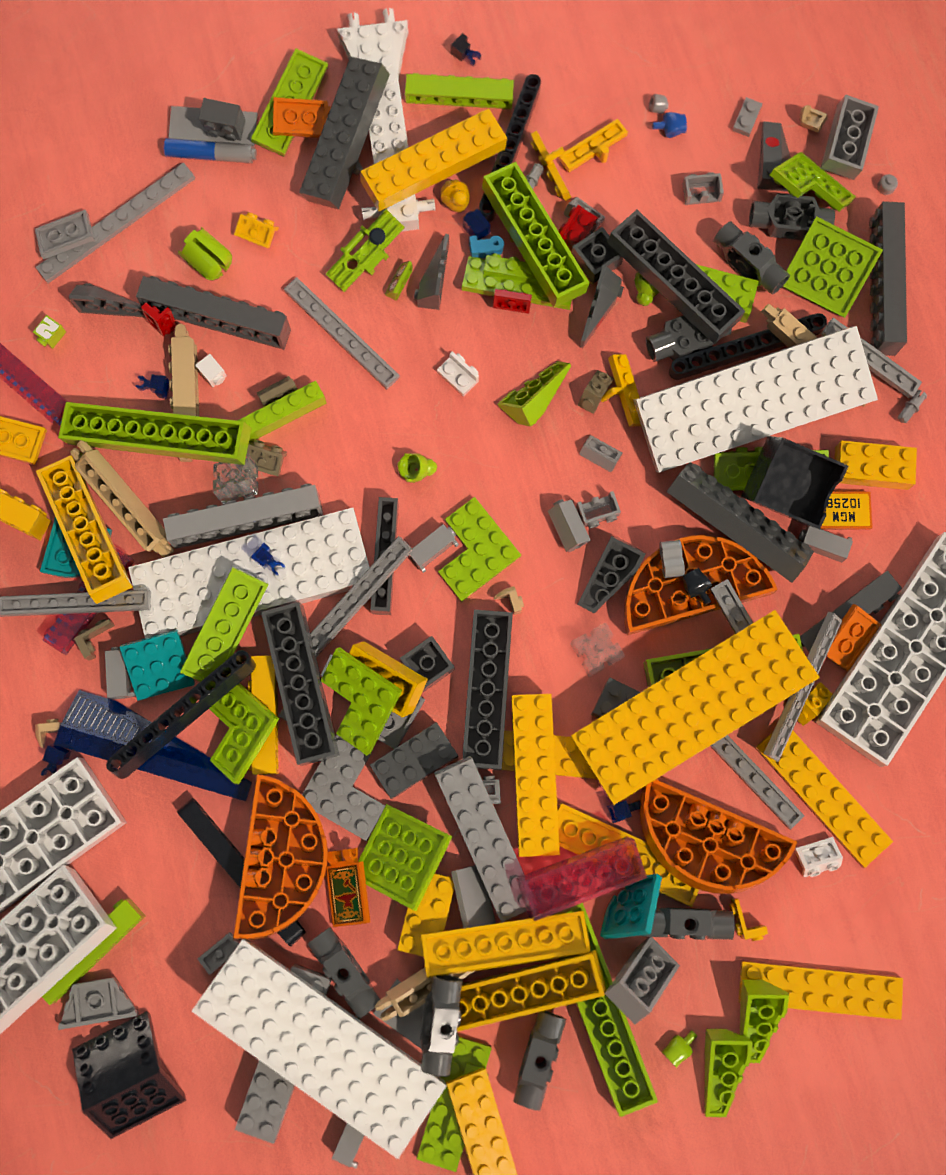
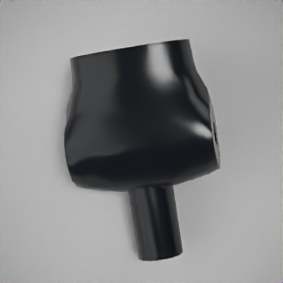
(697, 584)

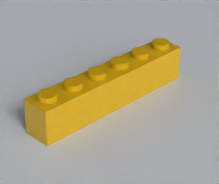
(265, 689)

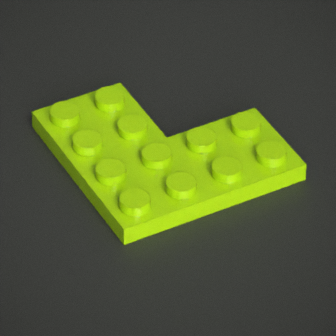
(802, 174)
(486, 553)
(370, 698)
(248, 730)

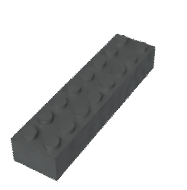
(344, 132)
(675, 276)
(889, 279)
(216, 312)
(741, 521)
(300, 684)
(487, 688)

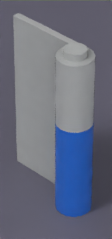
(190, 141)

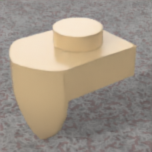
(812, 118)
(515, 600)
(50, 726)

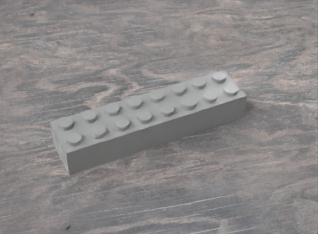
(243, 516)
(483, 835)
(269, 1091)

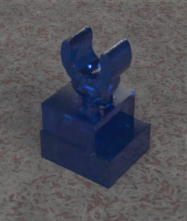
(158, 385)
(264, 558)
(54, 756)
(622, 810)

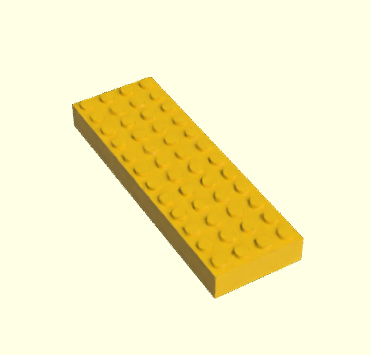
(694, 707)

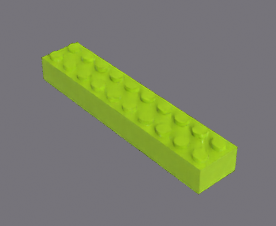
(156, 433)
(614, 1042)

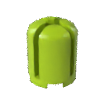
(206, 254)

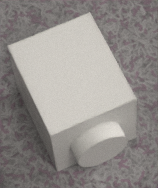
(211, 370)

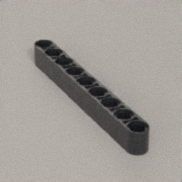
(515, 140)
(738, 348)
(177, 722)
(226, 854)

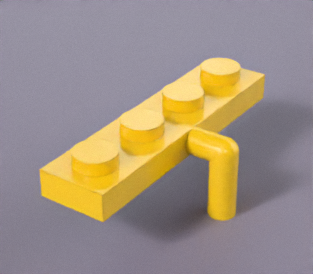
(594, 145)
(547, 159)
(625, 387)

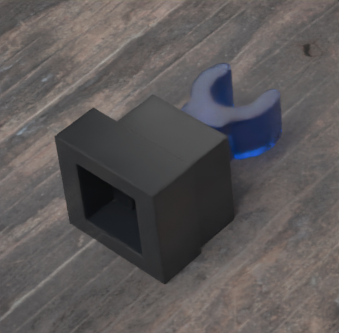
(461, 48)

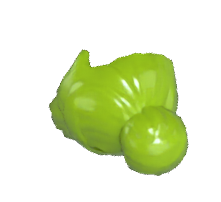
(645, 290)
(410, 462)

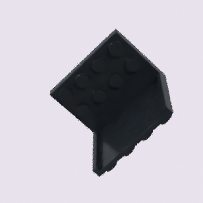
(123, 1077)

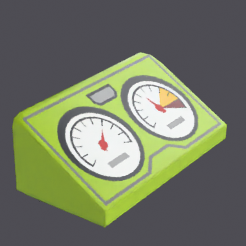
(399, 280)

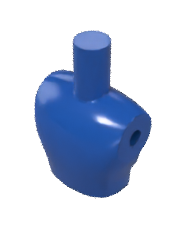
(673, 124)

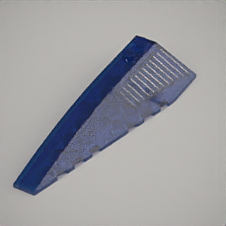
(104, 726)

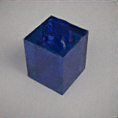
(476, 224)

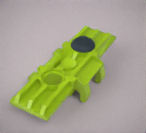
(369, 255)

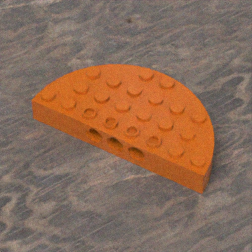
(661, 601)
(707, 843)
(281, 862)

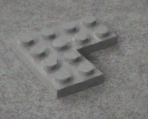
(334, 796)

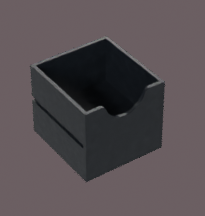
(793, 481)

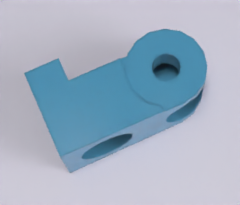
(485, 247)

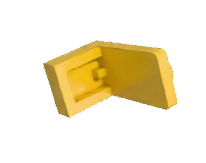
(815, 703)
(755, 933)

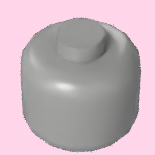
(658, 103)
(887, 184)

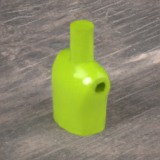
(679, 1048)

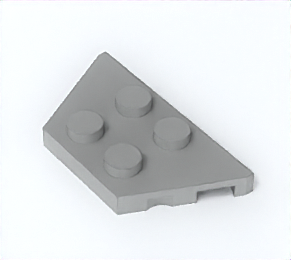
(96, 1003)

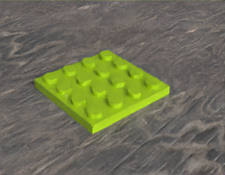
(831, 266)
(403, 856)

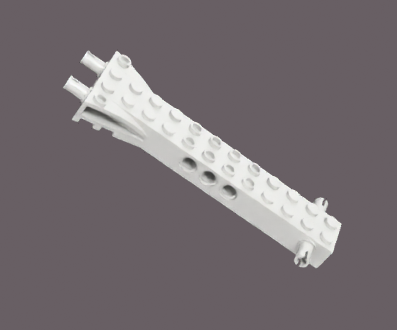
(388, 136)

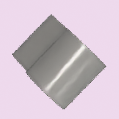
(672, 559)

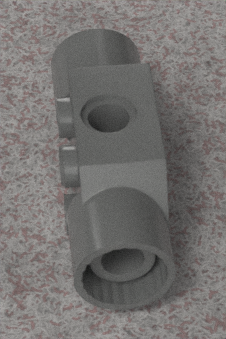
(788, 216)
(751, 258)
(677, 340)
(703, 922)
(357, 986)
(440, 1025)
(533, 1075)

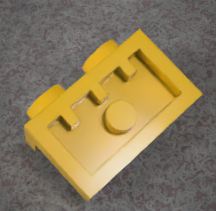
(255, 230)

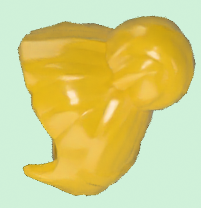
(455, 198)

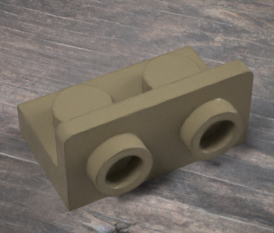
(277, 391)
(267, 458)

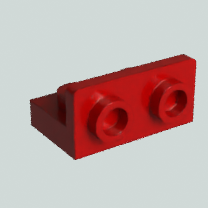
(578, 225)
(512, 301)
(160, 321)

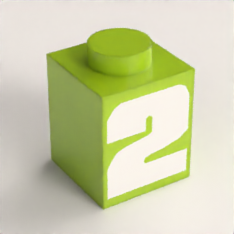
(49, 332)

